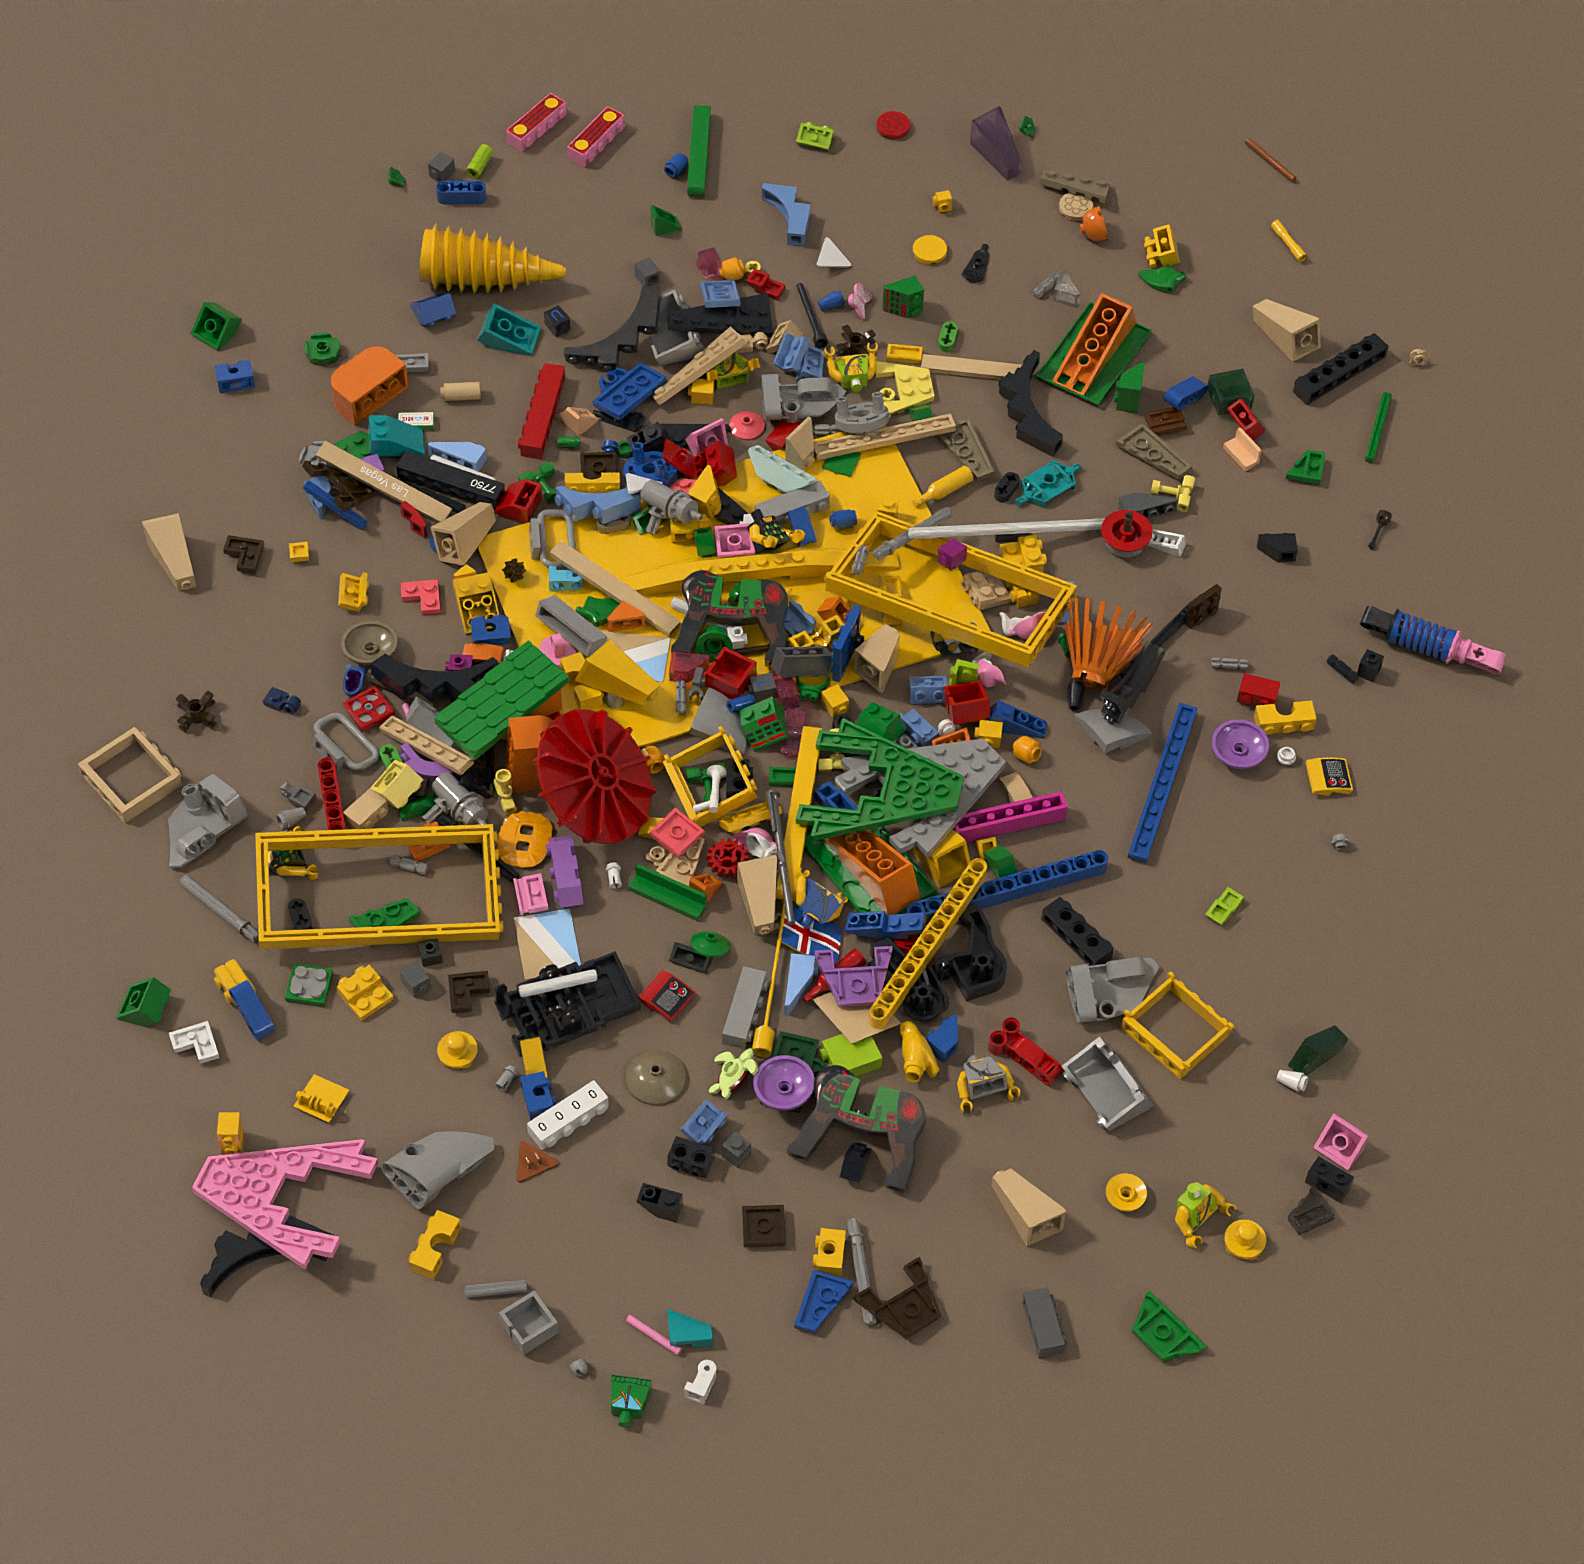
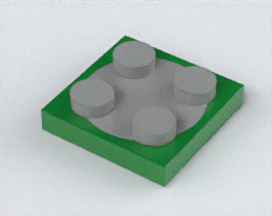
(309, 985)

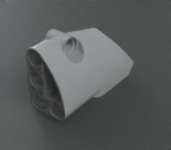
(794, 401)
(202, 816)
(1115, 984)
(435, 1161)

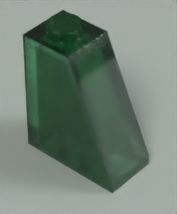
(1318, 1050)

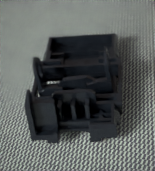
(601, 1001)

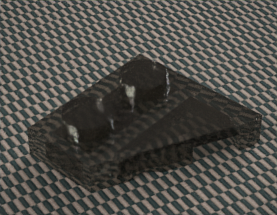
(1310, 1212)

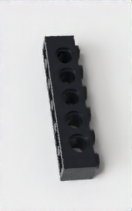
(1340, 368)

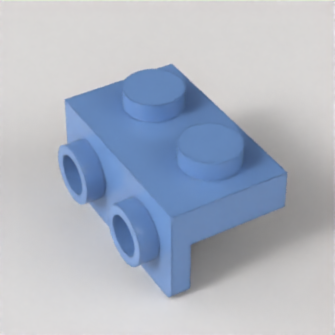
(704, 1123)

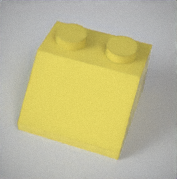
(397, 784)

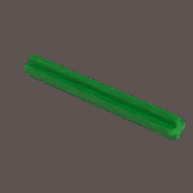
(1378, 427)

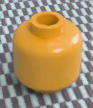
(732, 269)
(1027, 749)
(656, 763)

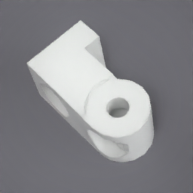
(700, 1388)

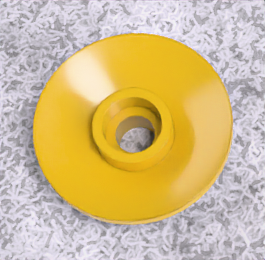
(1126, 1184)

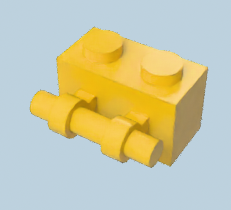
(1166, 247)

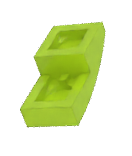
(1225, 906)

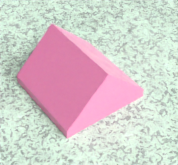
(706, 436)
(733, 541)
(1341, 1142)

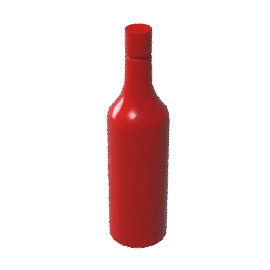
(851, 959)

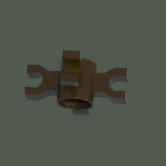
(855, 342)
(198, 706)

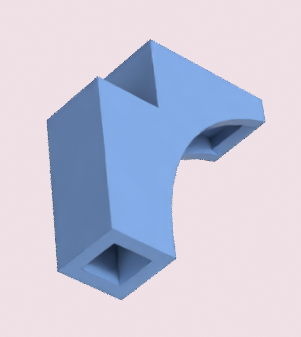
(796, 214)
(604, 506)

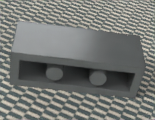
(801, 661)
(1044, 1322)

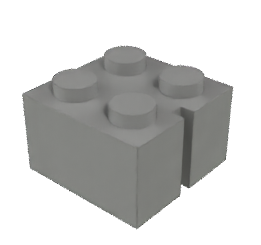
(528, 1322)

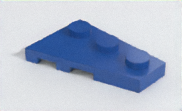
(820, 1300)

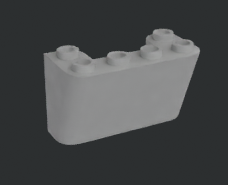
(671, 345)

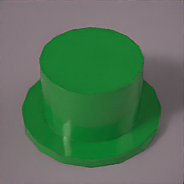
(713, 641)

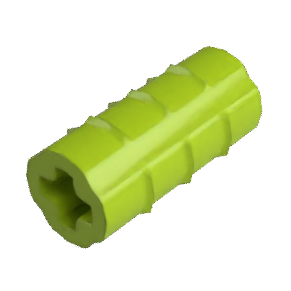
(479, 161)

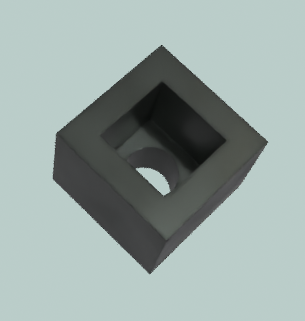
(430, 952)

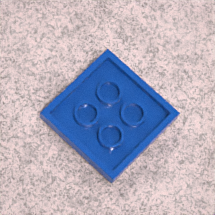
(844, 646)

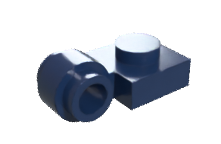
(278, 699)

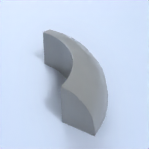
(422, 716)

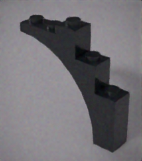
(626, 338)
(1030, 425)
(1136, 680)
(433, 685)
(236, 1252)

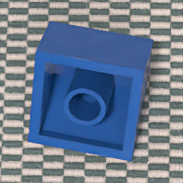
(434, 308)

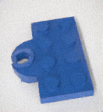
(627, 389)

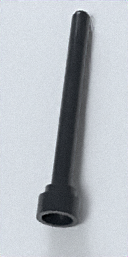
(819, 339)

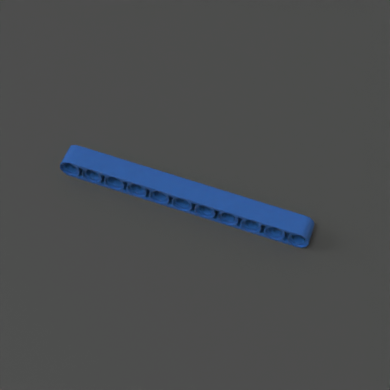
(1017, 880)

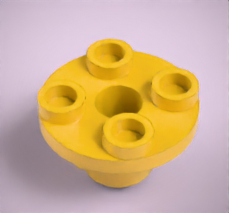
(457, 1050)
(1245, 1239)

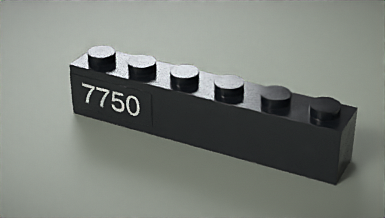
(449, 480)

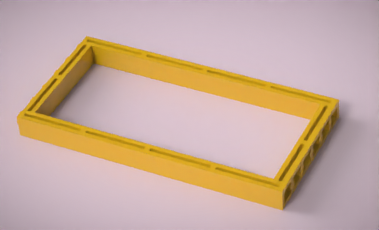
(1023, 654)
(374, 838)

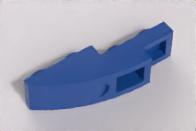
(881, 925)

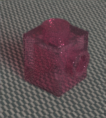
(708, 262)

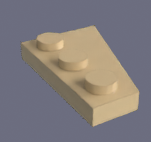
(682, 868)

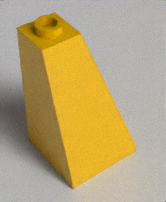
(617, 674)

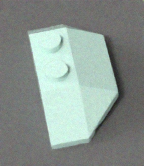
(778, 471)

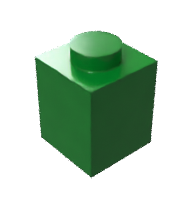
(704, 542)

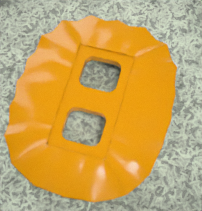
(510, 836)

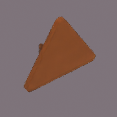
(532, 1162)

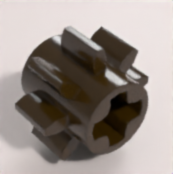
(514, 570)

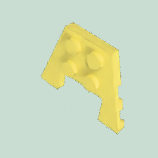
(912, 385)

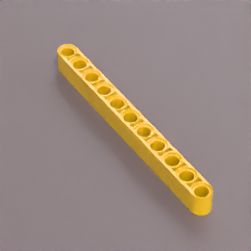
(801, 794)
(924, 950)

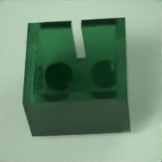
(1229, 387)

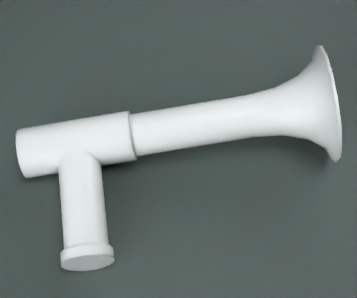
(715, 772)

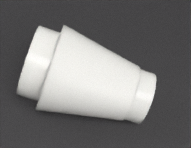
(1293, 1080)

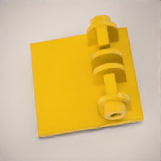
(320, 1098)

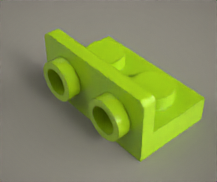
(815, 136)
(963, 672)

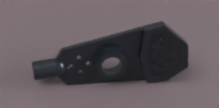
(974, 271)
(630, 422)

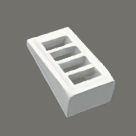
(1174, 548)

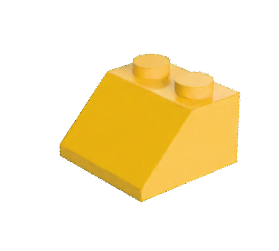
(706, 493)

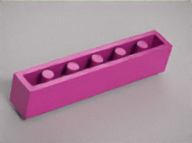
(1012, 817)

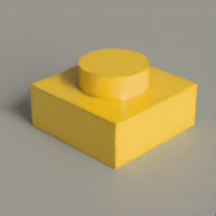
(299, 551)

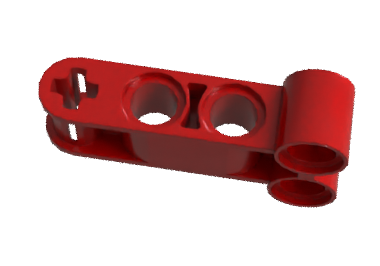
(1024, 1052)

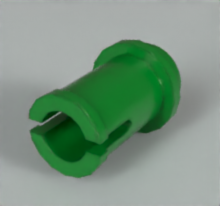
(569, 441)
(1062, 639)

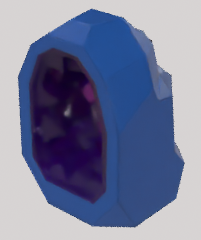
(353, 680)

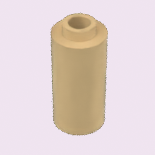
(461, 391)

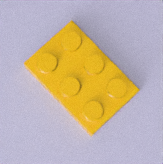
(749, 816)

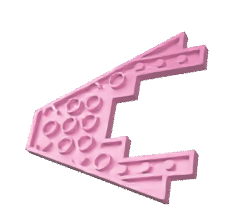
(249, 1182)

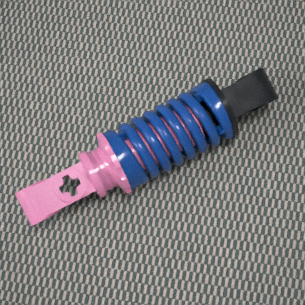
(1428, 640)

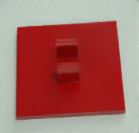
(678, 458)

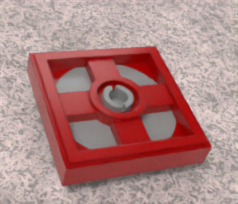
(368, 708)

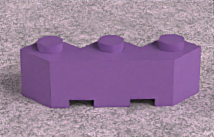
(564, 871)

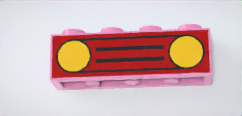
(536, 122)
(596, 136)

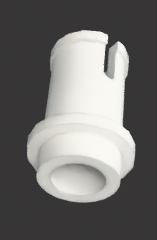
(613, 870)

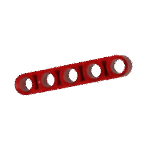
(331, 793)

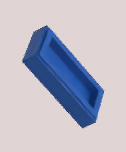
(800, 521)

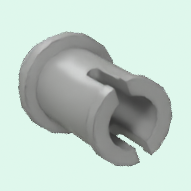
(506, 1078)

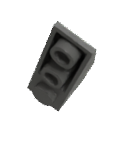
(1148, 504)

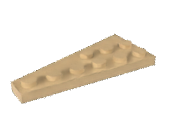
(712, 355)

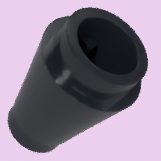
(1075, 693)

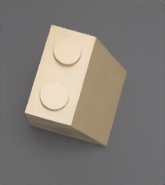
(877, 657)

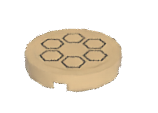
(1074, 206)

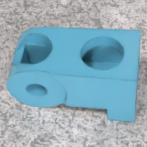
(564, 580)

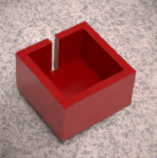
(730, 673)
(966, 702)

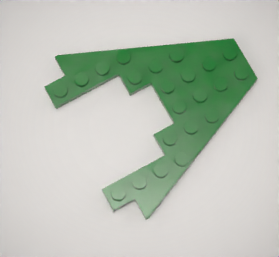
(910, 791)

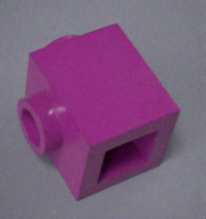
(952, 554)
(459, 662)

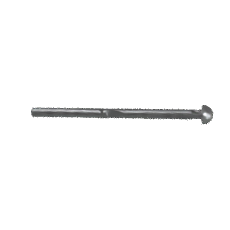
(772, 795)

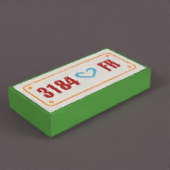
(422, 420)

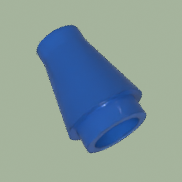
(832, 300)
(741, 702)

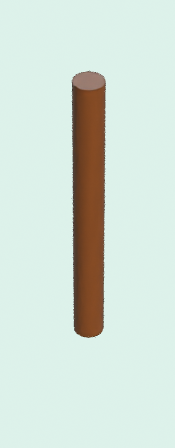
(1270, 159)

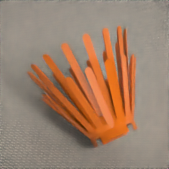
(1106, 656)

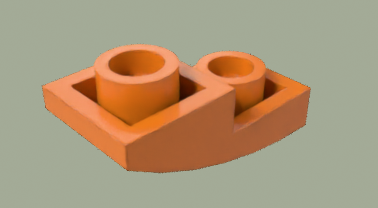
(483, 652)

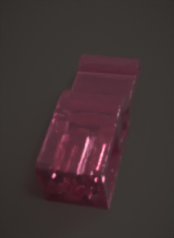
(786, 691)
(795, 721)

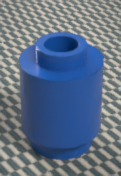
(676, 165)
(843, 519)

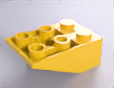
(475, 598)

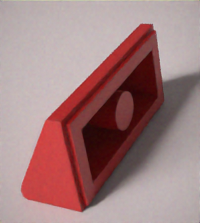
(777, 438)

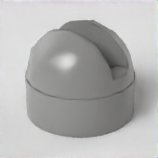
(579, 1367)

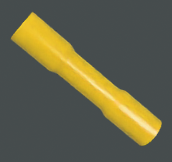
(1295, 249)

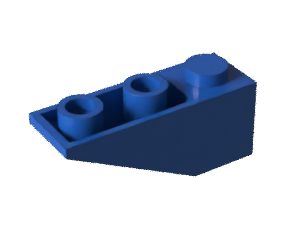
(1017, 721)

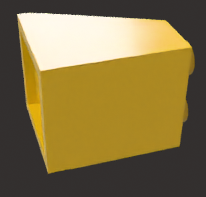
(947, 860)

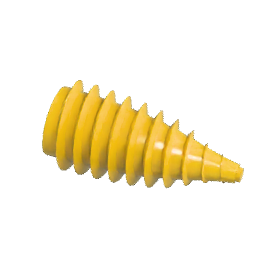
(478, 262)

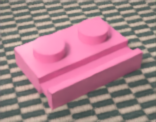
(531, 894)

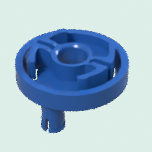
(650, 466)

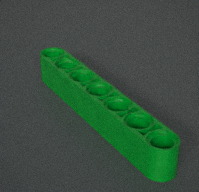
(699, 150)

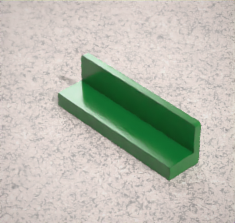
(668, 892)

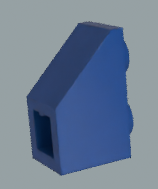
(944, 1039)

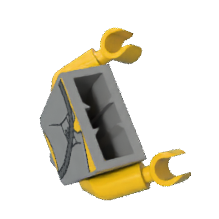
(983, 1078)

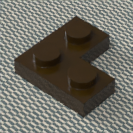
(248, 550)
(463, 985)

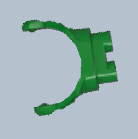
(811, 692)

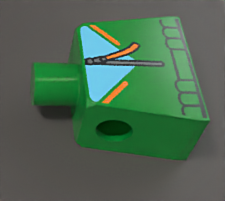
(629, 1398)

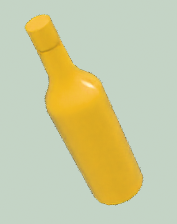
(946, 485)

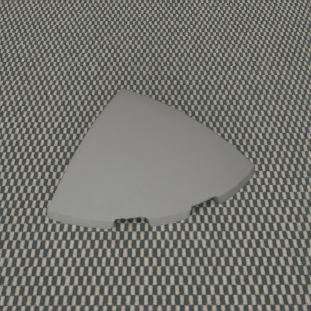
(713, 714)
(1110, 735)

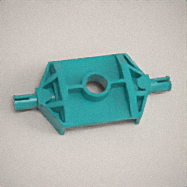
(1039, 491)

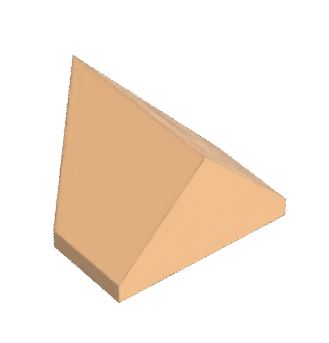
(577, 419)

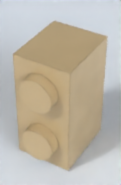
(366, 811)

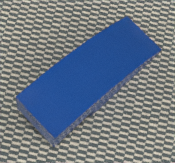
(829, 796)

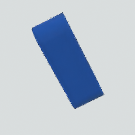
(461, 192)
(1185, 392)
(251, 1010)

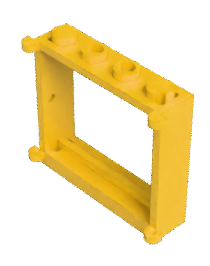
(673, 768)
(1156, 1047)

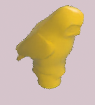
(916, 1053)

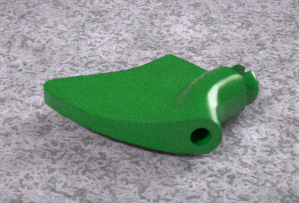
(1162, 279)
(597, 610)

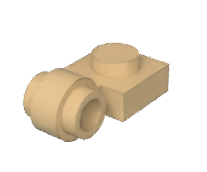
(759, 341)

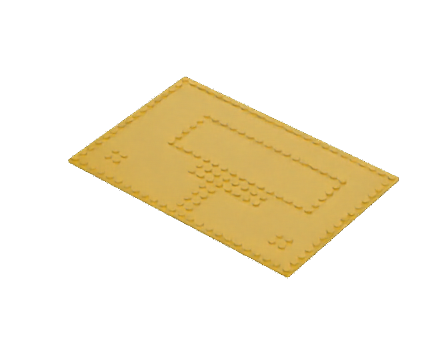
(627, 552)

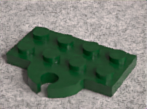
(802, 1048)

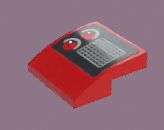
(666, 995)

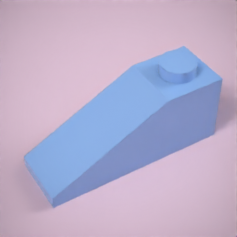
(463, 453)
(800, 979)

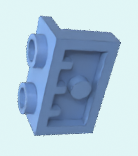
(791, 353)
(811, 364)
(798, 620)
(927, 689)
(918, 728)

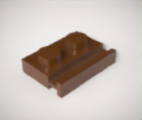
(1165, 421)

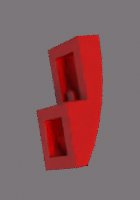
(762, 283)
(416, 521)

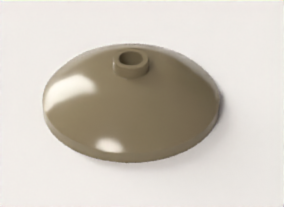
(368, 642)
(659, 1086)

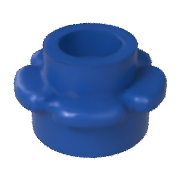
(610, 446)

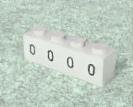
(568, 1115)

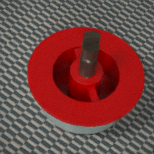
(1126, 533)

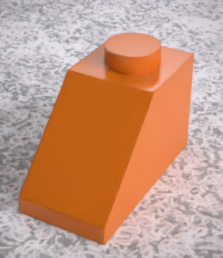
(833, 607)

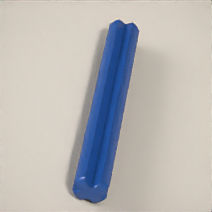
(328, 500)

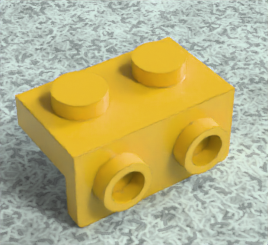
(353, 592)

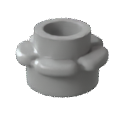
(1340, 841)

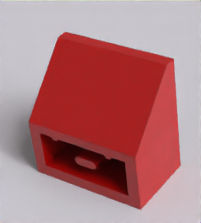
(720, 459)
(520, 500)

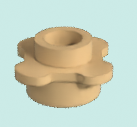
(1418, 353)
(656, 851)

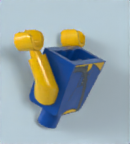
(816, 901)

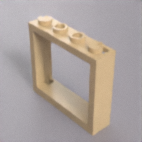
(145, 800)

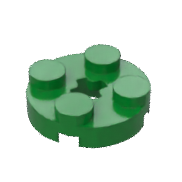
(328, 355)

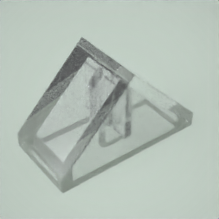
(1066, 292)

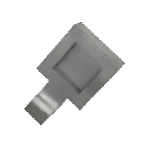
(697, 683)
(298, 796)

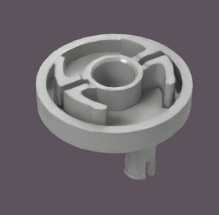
(861, 416)

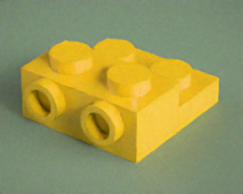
(1025, 552)
(364, 992)

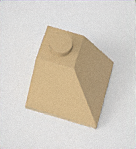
(800, 445)

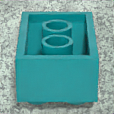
(508, 331)
(393, 437)

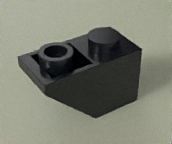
(651, 437)
(1278, 546)
(855, 1162)
(660, 1202)

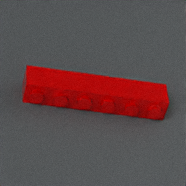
(542, 411)

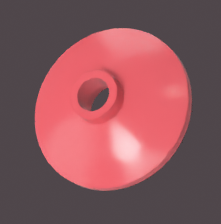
(747, 425)

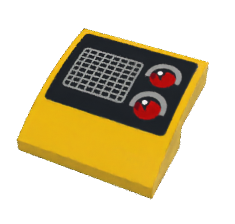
(1329, 776)

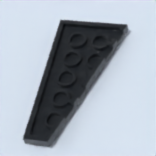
(748, 318)

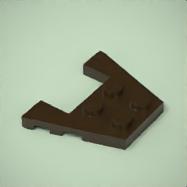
(352, 490)
(908, 1310)

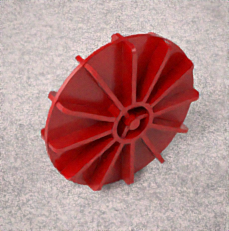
(594, 776)

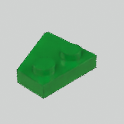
(1308, 468)

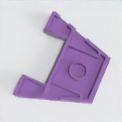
(858, 984)

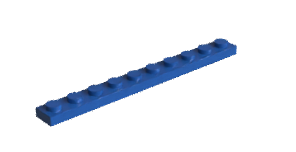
(1162, 783)

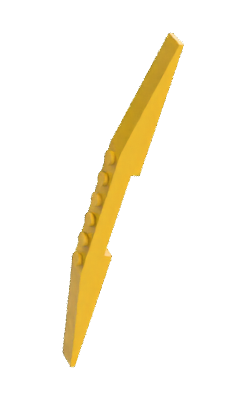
(791, 562)

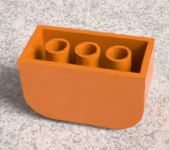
(367, 383)
(522, 748)

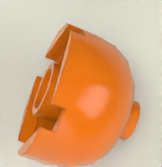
(1094, 225)

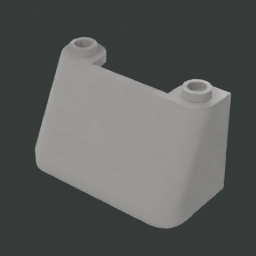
(1107, 1084)

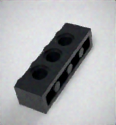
(1079, 943)

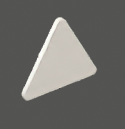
(831, 256)
(635, 483)

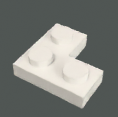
(198, 1037)

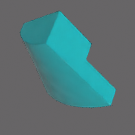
(688, 1330)

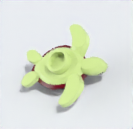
(733, 1072)

